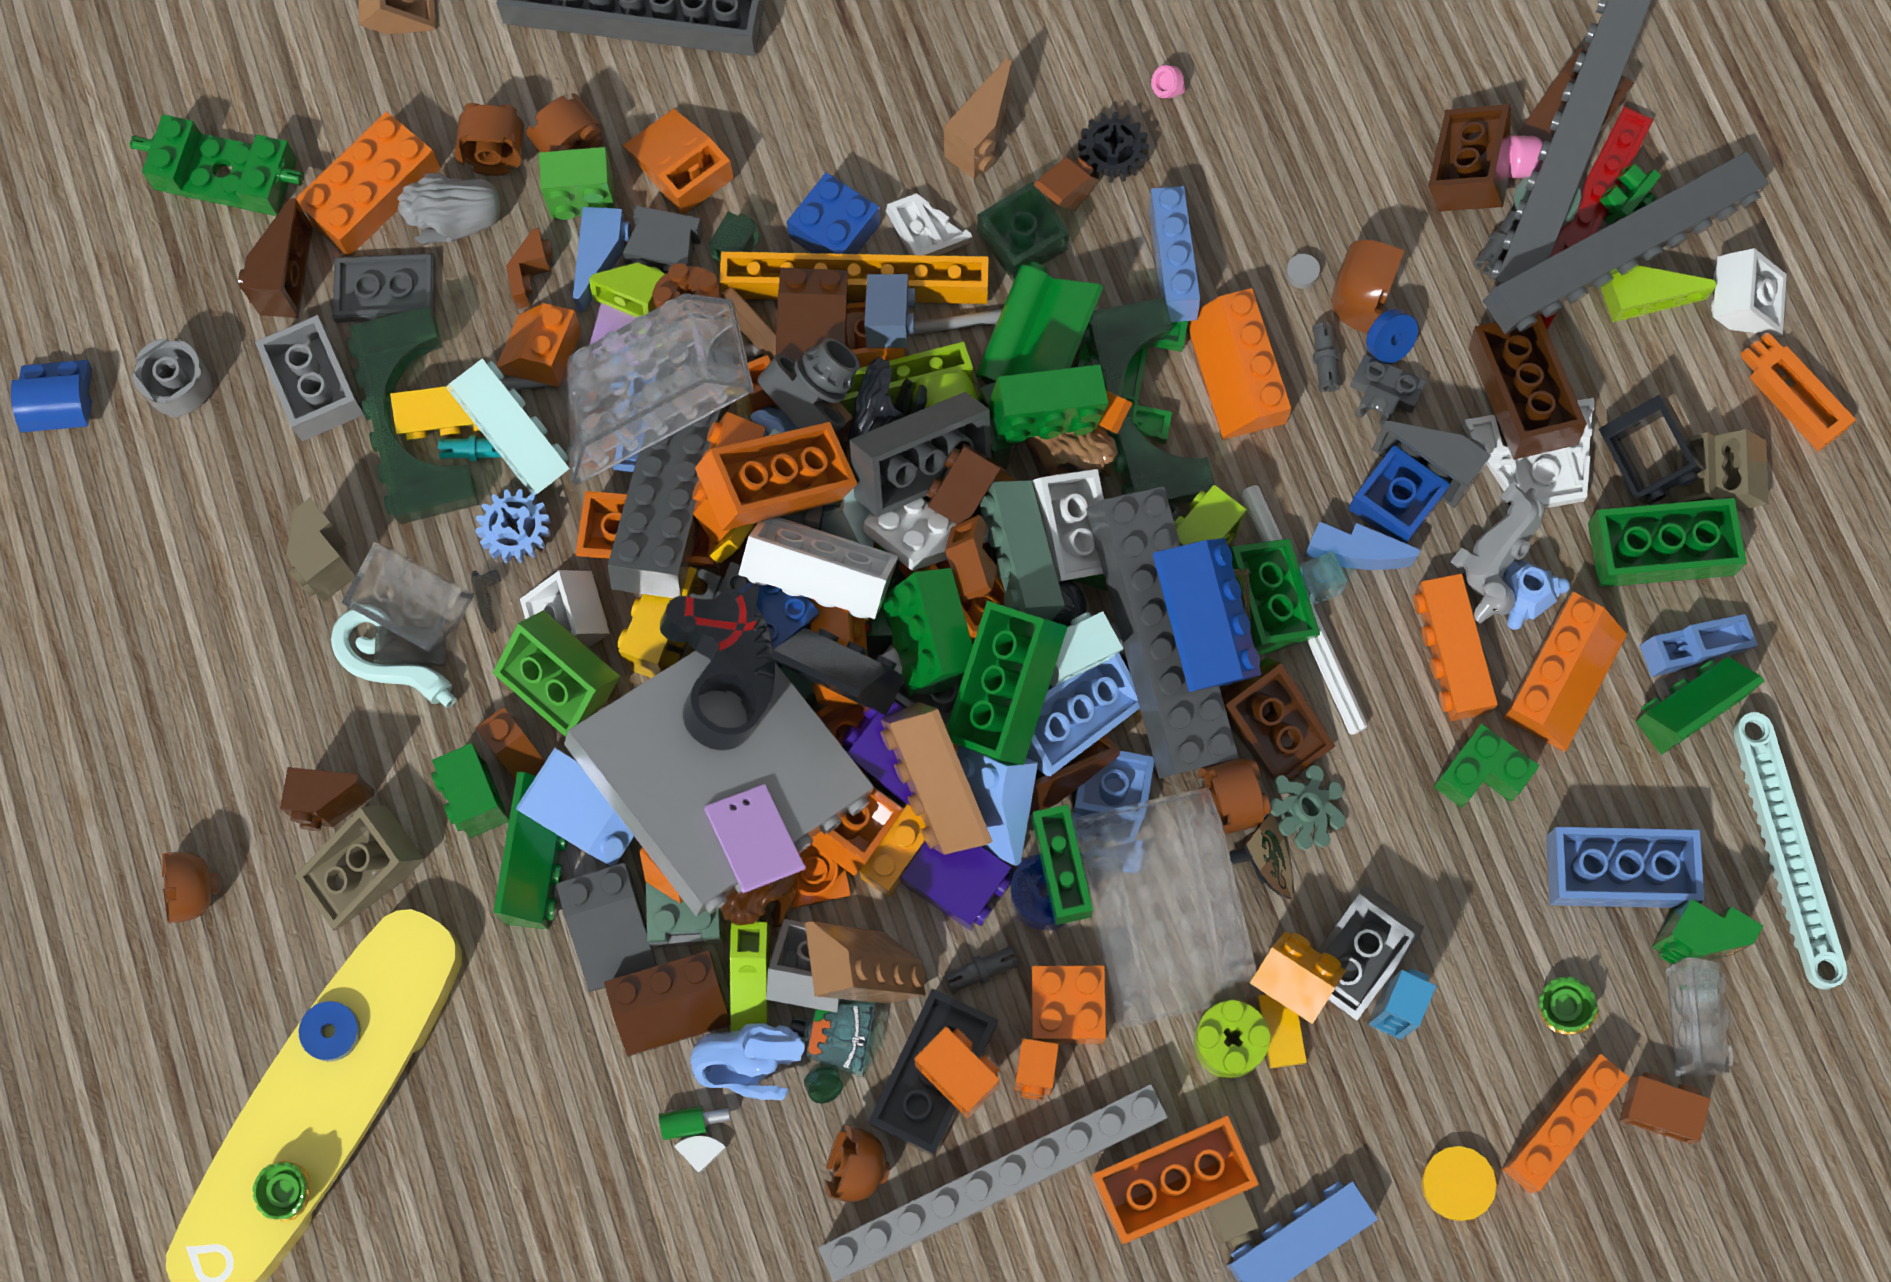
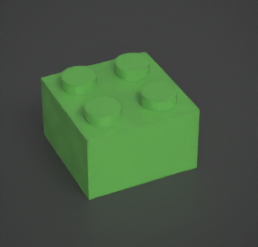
(576, 181)

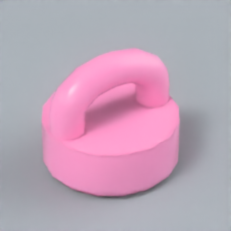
(1168, 81)

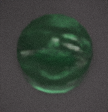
(823, 1084)

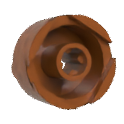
(565, 126)
(490, 138)
(686, 280)
(1236, 793)

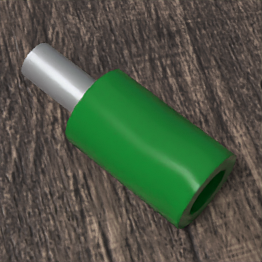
(689, 1121)

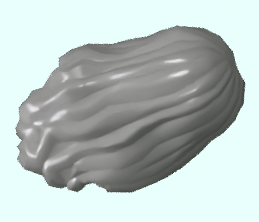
(449, 206)

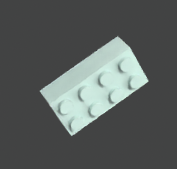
(508, 427)

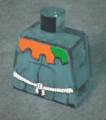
(839, 1038)

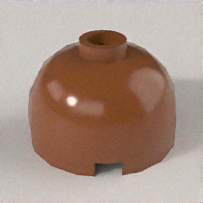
(187, 886)
(857, 1165)

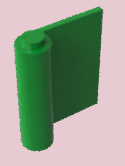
(1038, 324)

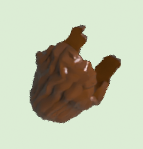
(748, 906)

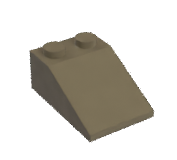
(359, 865)

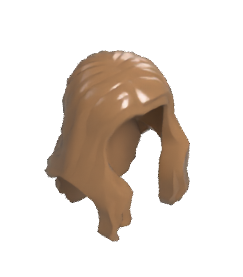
(1085, 451)

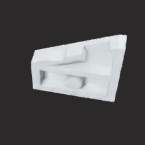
(925, 228)

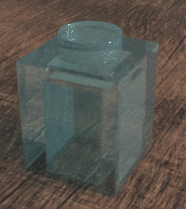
(1323, 577)

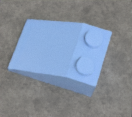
(1004, 799)
(575, 809)

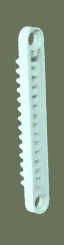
(1789, 851)

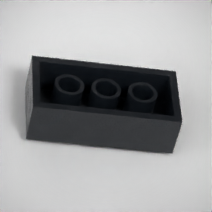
(910, 1104)

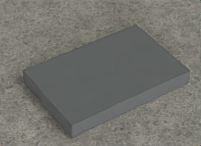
(382, 286)

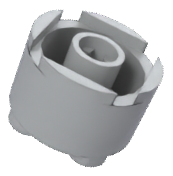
(172, 377)

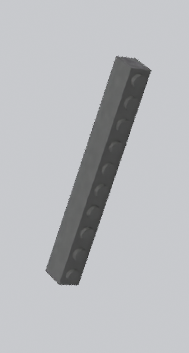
(1573, 138)
(1624, 243)

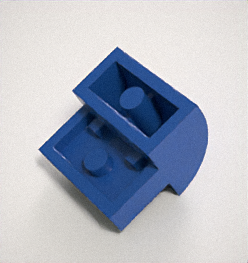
(52, 396)

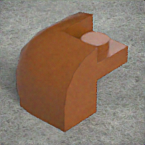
(1365, 282)

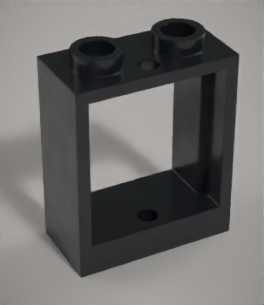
(1634, 421)

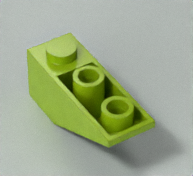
(749, 974)

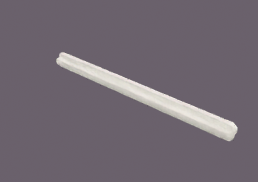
(1320, 645)

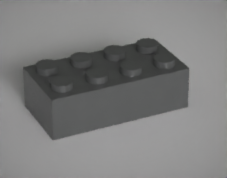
(906, 455)

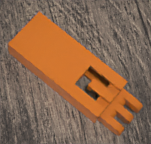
(1806, 403)

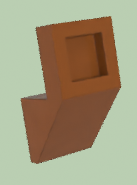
(527, 261)
(970, 564)

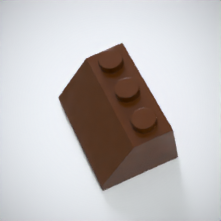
(668, 1003)

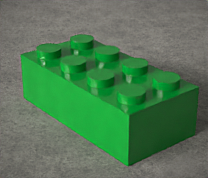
(1666, 542)
(1005, 683)

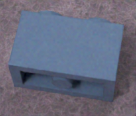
(888, 311)

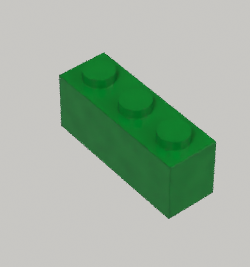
(1062, 864)

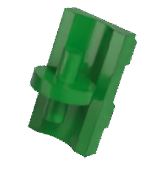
(1638, 184)

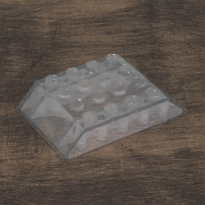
(651, 381)
(1165, 907)

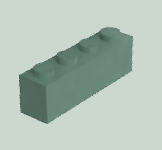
(1021, 549)

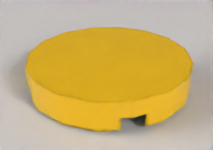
(1458, 1183)

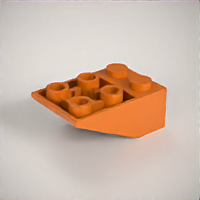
(680, 160)

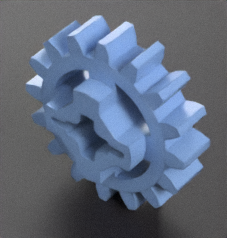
(500, 534)

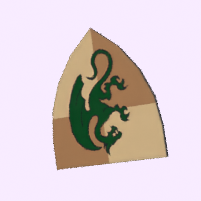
(1268, 856)

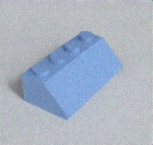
(1081, 713)

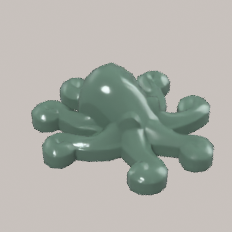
(1307, 808)

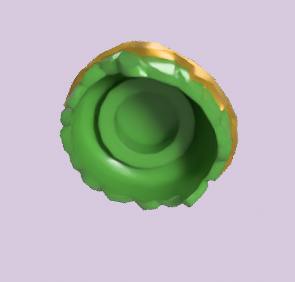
(1568, 1006)
(282, 1190)

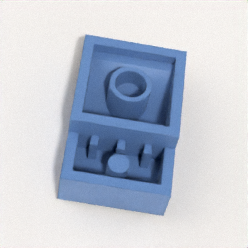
(1116, 785)

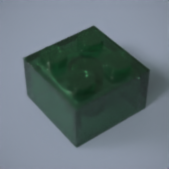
(1022, 230)

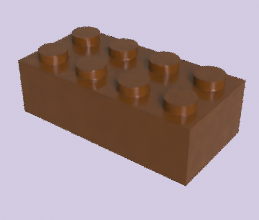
(1527, 388)

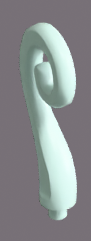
(424, 679)

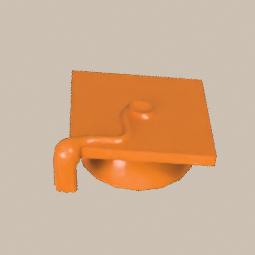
(821, 879)

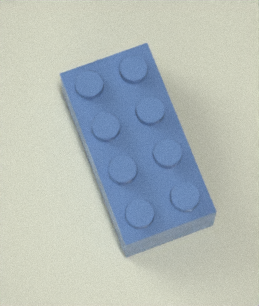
(1624, 867)

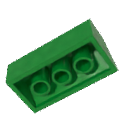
(528, 868)

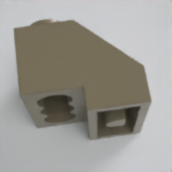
(1733, 469)
(314, 554)

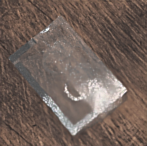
(407, 597)
(1698, 1018)

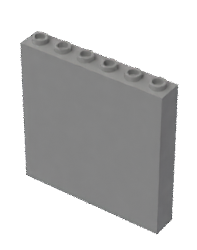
(665, 778)

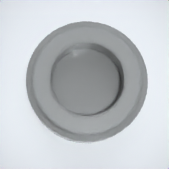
(1302, 271)

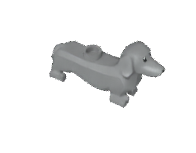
(1498, 549)

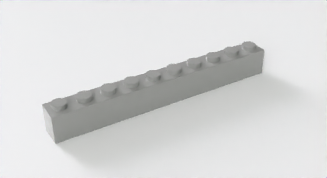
(992, 1184)

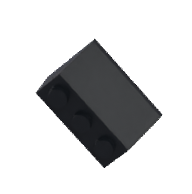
(841, 668)

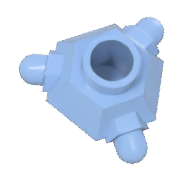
(1533, 590)

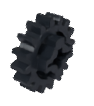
(1129, 145)

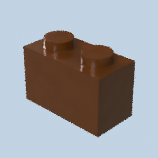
(962, 484)

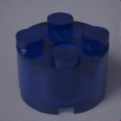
(1026, 897)

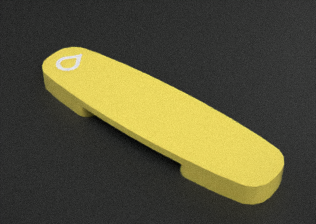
(314, 1107)

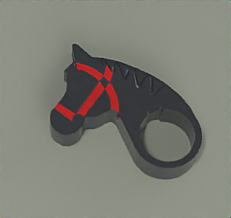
(739, 647)

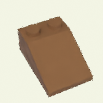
(976, 127)

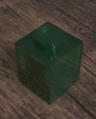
(734, 235)

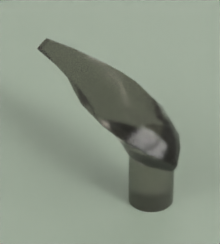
(482, 596)

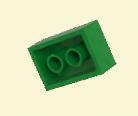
(1048, 403)
(929, 630)

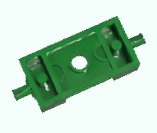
(187, 163)

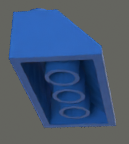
(1207, 614)

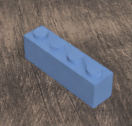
(1174, 253)
(1305, 1239)

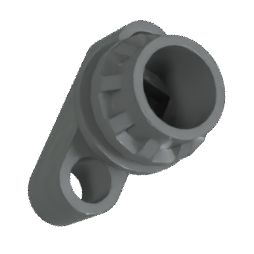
(812, 383)

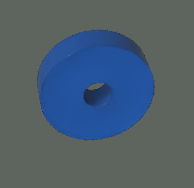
(1392, 336)
(313, 1027)

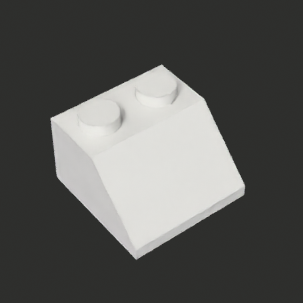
(1749, 293)
(572, 602)

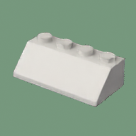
(818, 566)

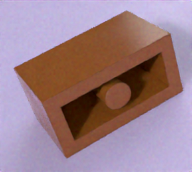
(1665, 1108)

